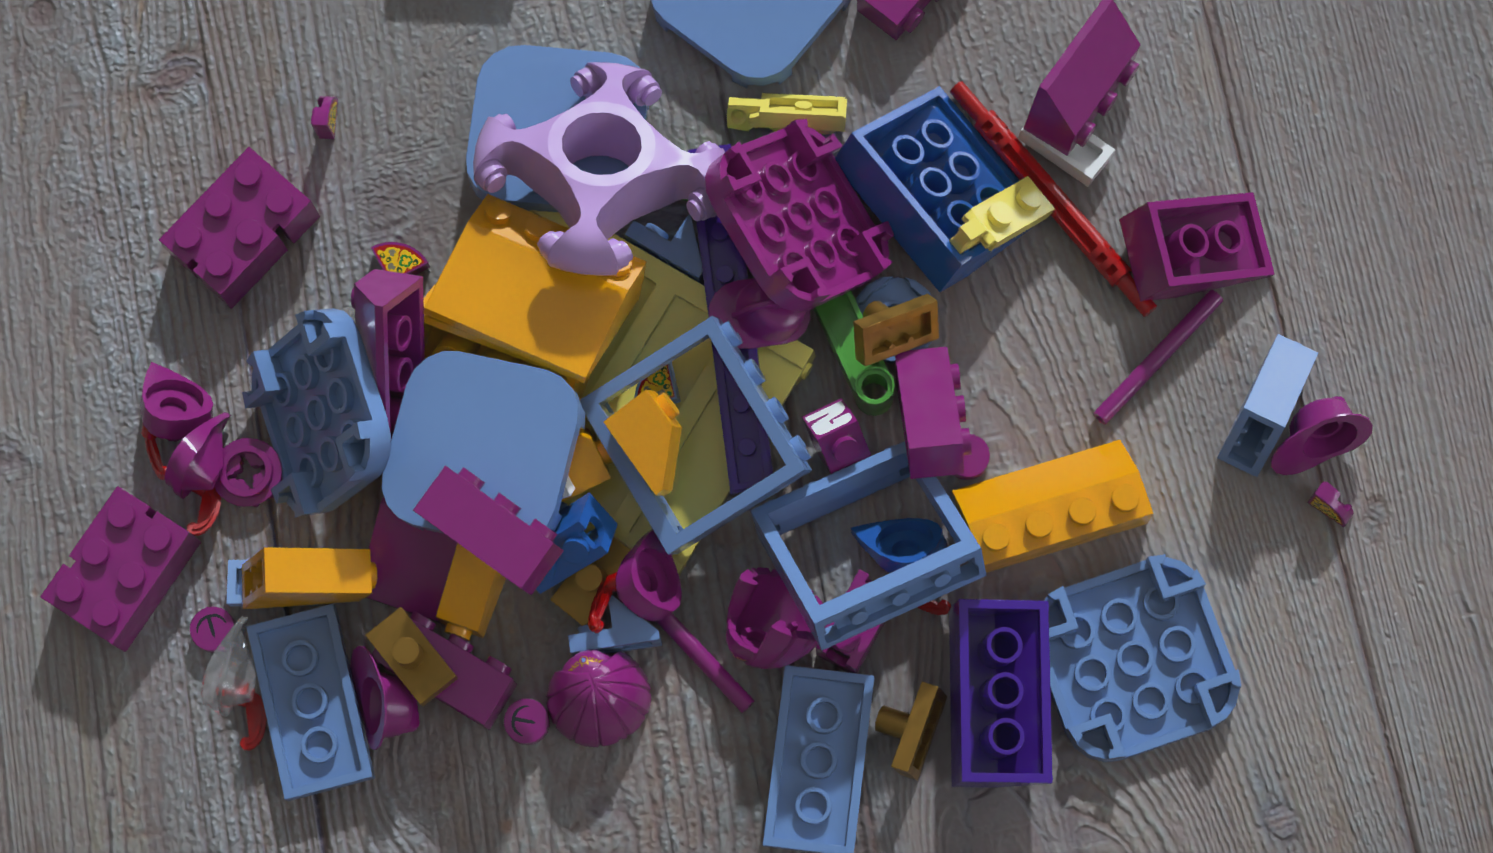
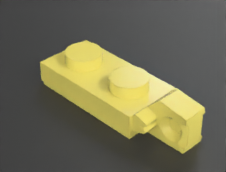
(777, 111)
(1003, 216)

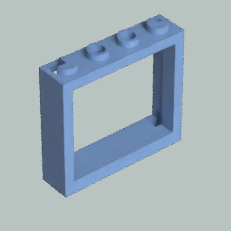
(768, 411)
(889, 594)

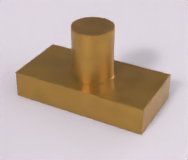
(895, 329)
(579, 589)
(411, 656)
(913, 728)

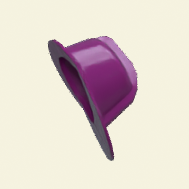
(756, 315)
(1319, 433)
(382, 700)

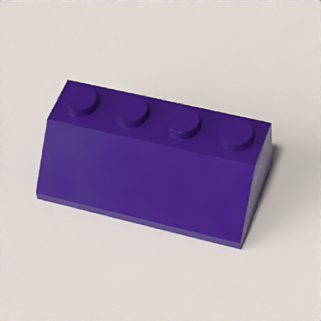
(1000, 693)

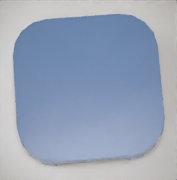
(749, 38)
(532, 88)
(320, 412)
(496, 420)
(1138, 660)

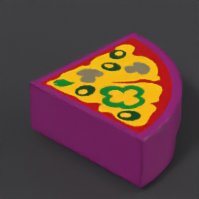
(324, 117)
(400, 258)
(1326, 501)

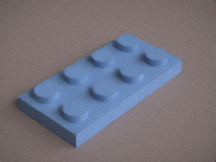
(310, 702)
(818, 760)

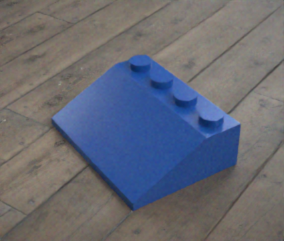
(922, 176)

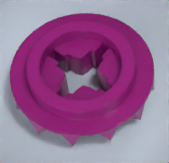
(258, 455)

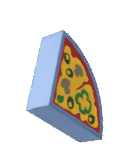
(661, 381)

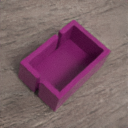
(234, 227)
(121, 569)

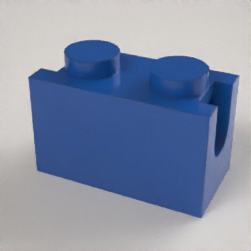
(579, 547)

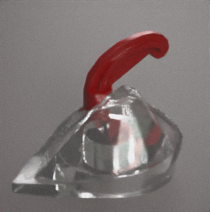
(231, 682)

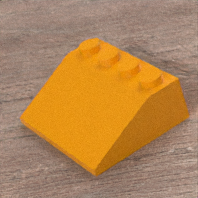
(512, 297)

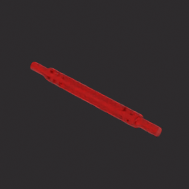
(1066, 213)

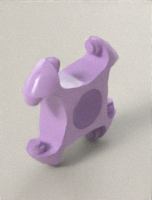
(589, 202)

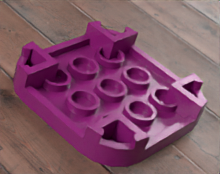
(796, 217)

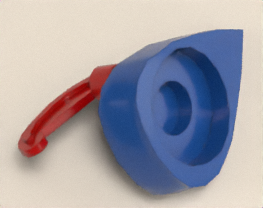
(900, 543)

